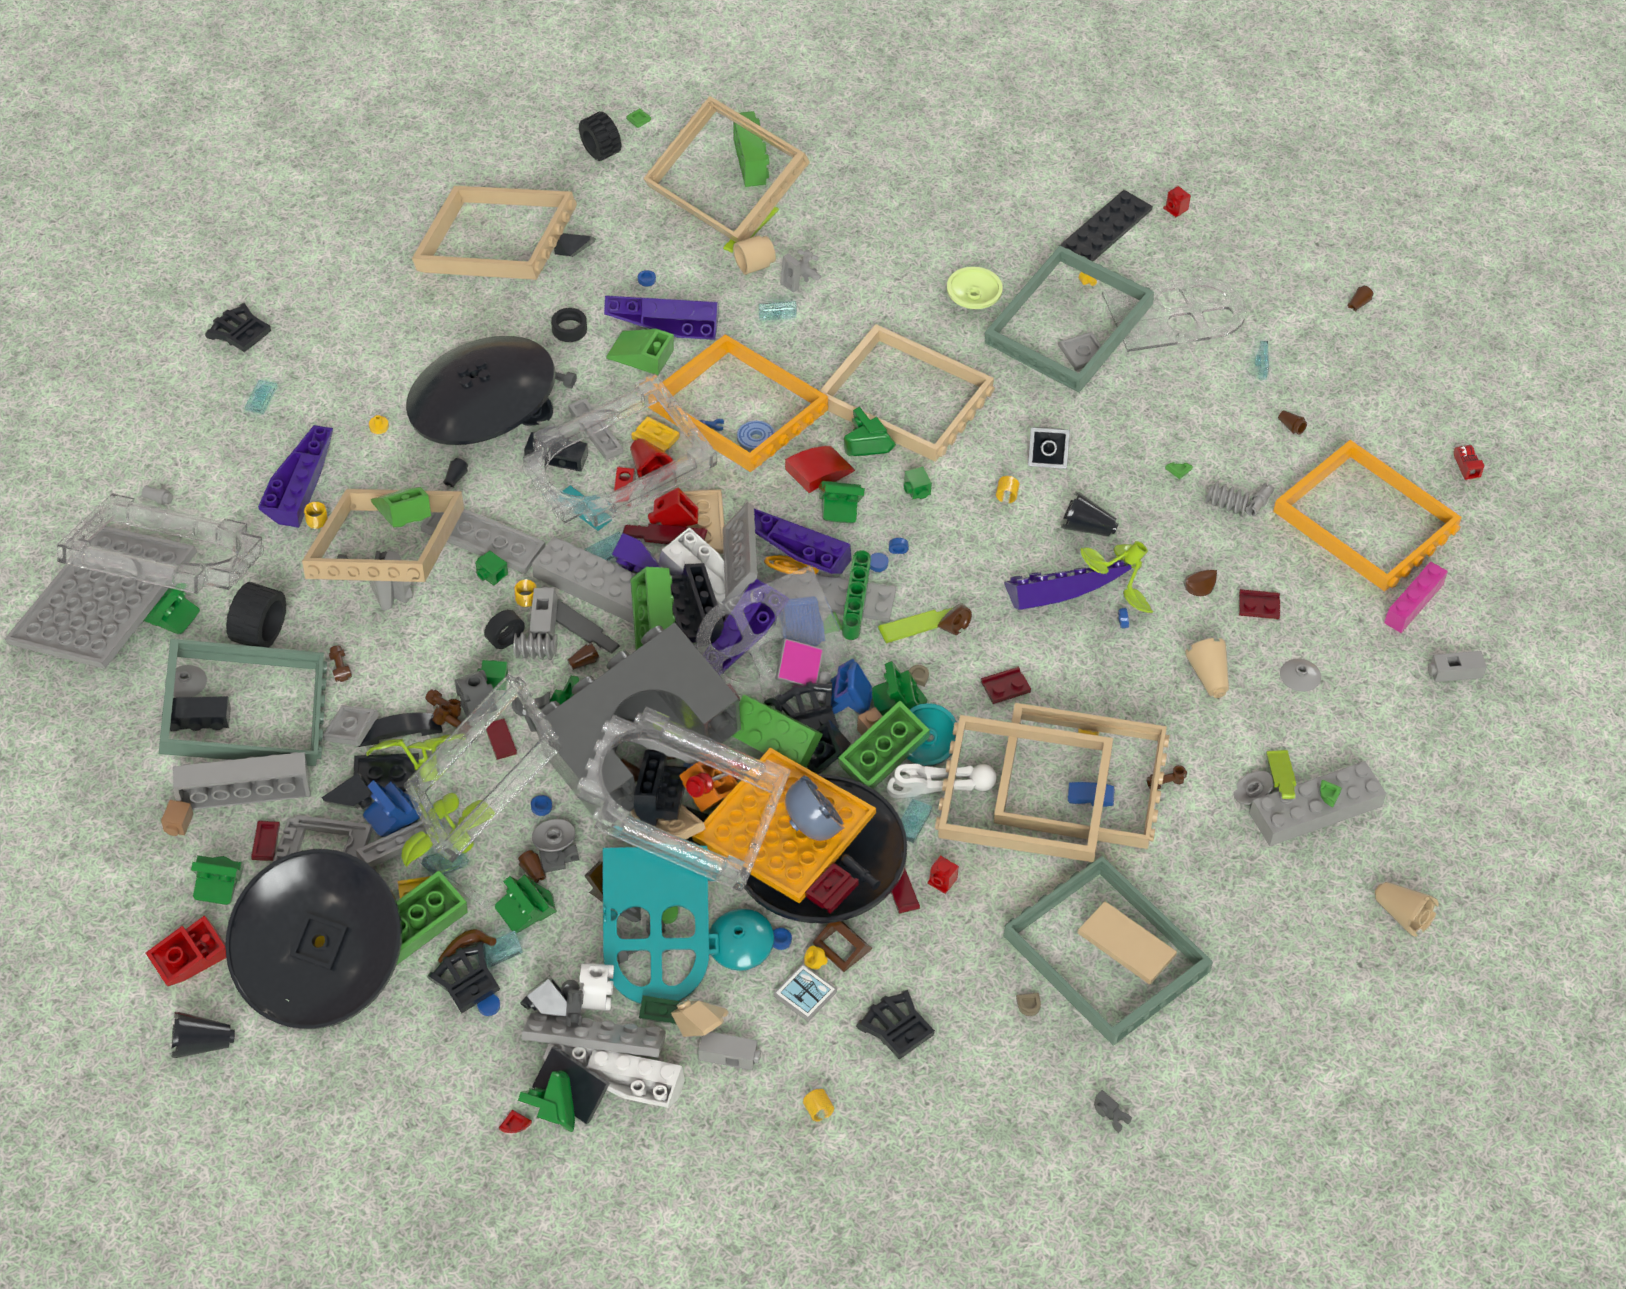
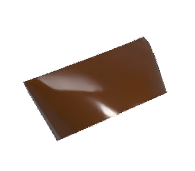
(1201, 582)
(955, 619)

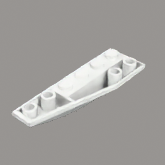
(692, 549)
(631, 1075)

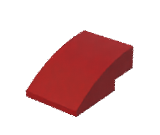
(817, 465)
(187, 952)

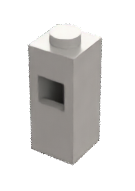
(543, 612)
(1457, 666)
(729, 1050)

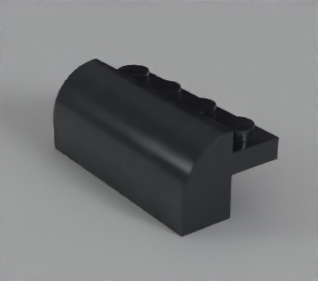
(693, 600)
(658, 789)

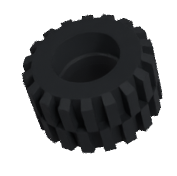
(600, 136)

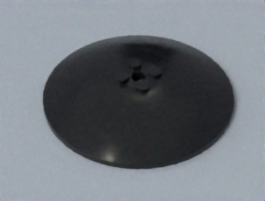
(463, 410)
(878, 847)
(276, 929)

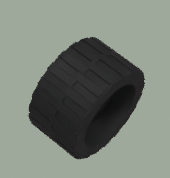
(256, 615)

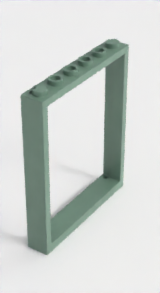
(1046, 365)
(248, 655)
(1101, 866)

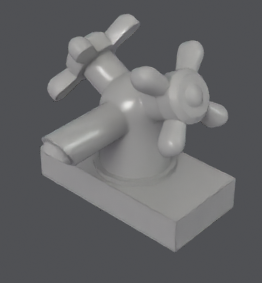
(793, 269)

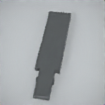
(584, 627)

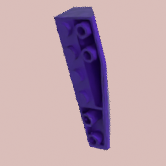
(698, 317)
(296, 479)
(803, 543)
(1059, 586)
(759, 618)

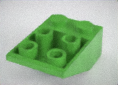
(643, 349)
(403, 506)

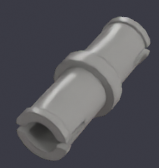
(1259, 499)

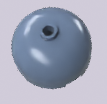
(812, 811)

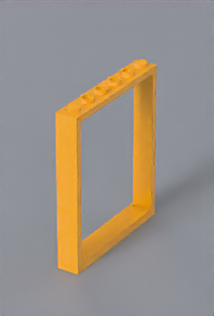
(780, 438)
(1284, 508)

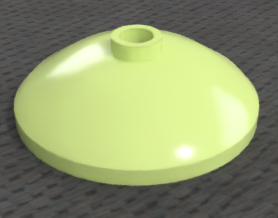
(974, 287)

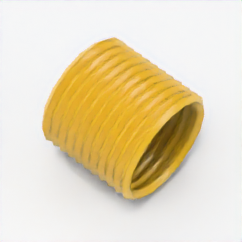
(1010, 484)
(312, 509)
(524, 586)
(818, 1100)

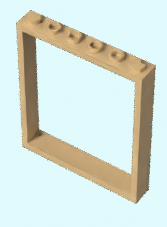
(768, 200)
(428, 263)
(900, 436)
(380, 570)
(1092, 723)
(1014, 841)

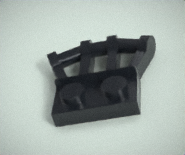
(243, 336)
(818, 715)
(471, 988)
(905, 1034)

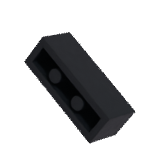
(570, 458)
(200, 713)

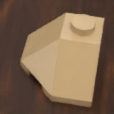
(698, 1017)

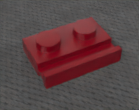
(1259, 604)
(1005, 685)
(831, 888)

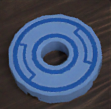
(751, 428)

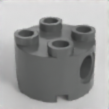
(472, 690)

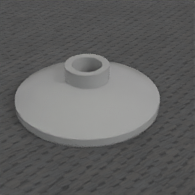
(1299, 680)
(192, 685)
(1253, 786)
(553, 835)

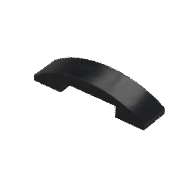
(401, 725)

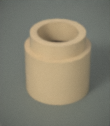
(754, 254)

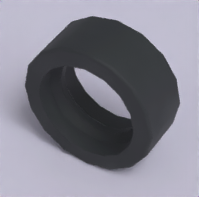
(569, 335)
(500, 622)

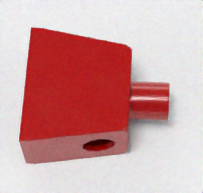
(674, 510)

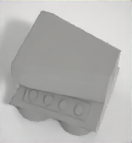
(388, 590)

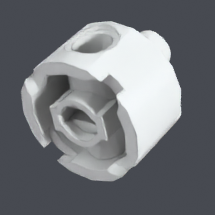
(596, 986)

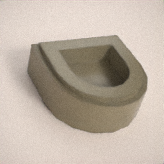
(920, 674)
(1029, 1003)

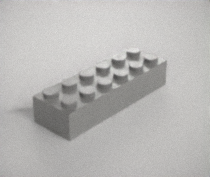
(586, 577)
(242, 781)
(1289, 818)

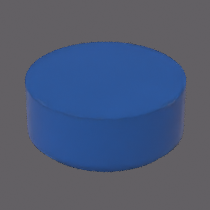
(646, 278)
(898, 546)
(879, 562)
(1123, 618)
(541, 805)
(782, 938)
(489, 1006)

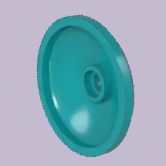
(941, 726)
(746, 949)

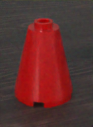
(647, 457)

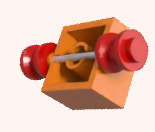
(707, 785)

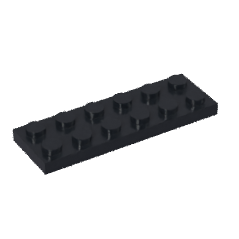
(1107, 225)

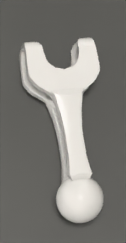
(919, 781)

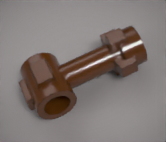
(341, 672)
(435, 698)
(442, 715)
(1178, 776)

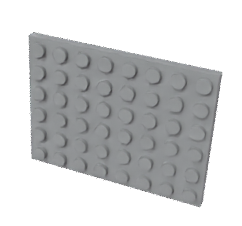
(91, 612)

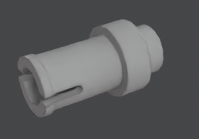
(160, 496)
(823, 678)

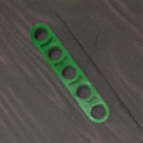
(856, 595)

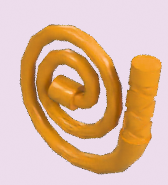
(786, 564)

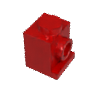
(1177, 201)
(943, 874)

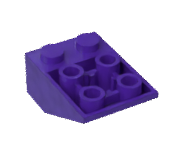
(633, 554)

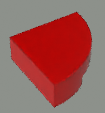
(514, 1123)

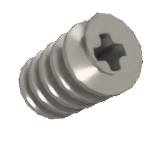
(1228, 498)
(535, 646)

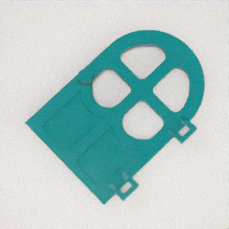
(655, 884)

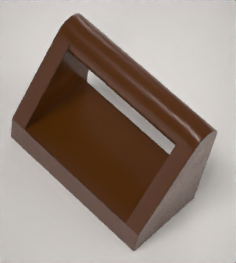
(861, 946)

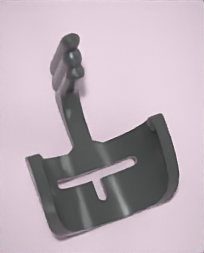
(518, 708)

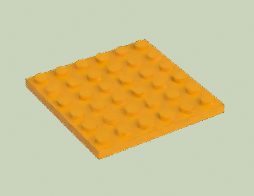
(787, 856)

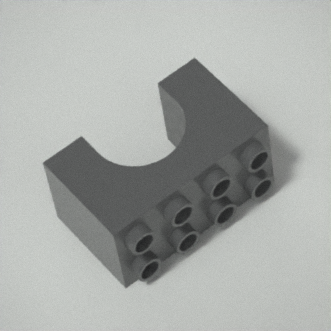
(659, 675)

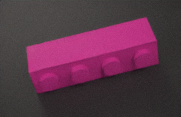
(1415, 597)

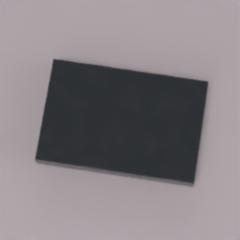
(385, 768)
(586, 1086)

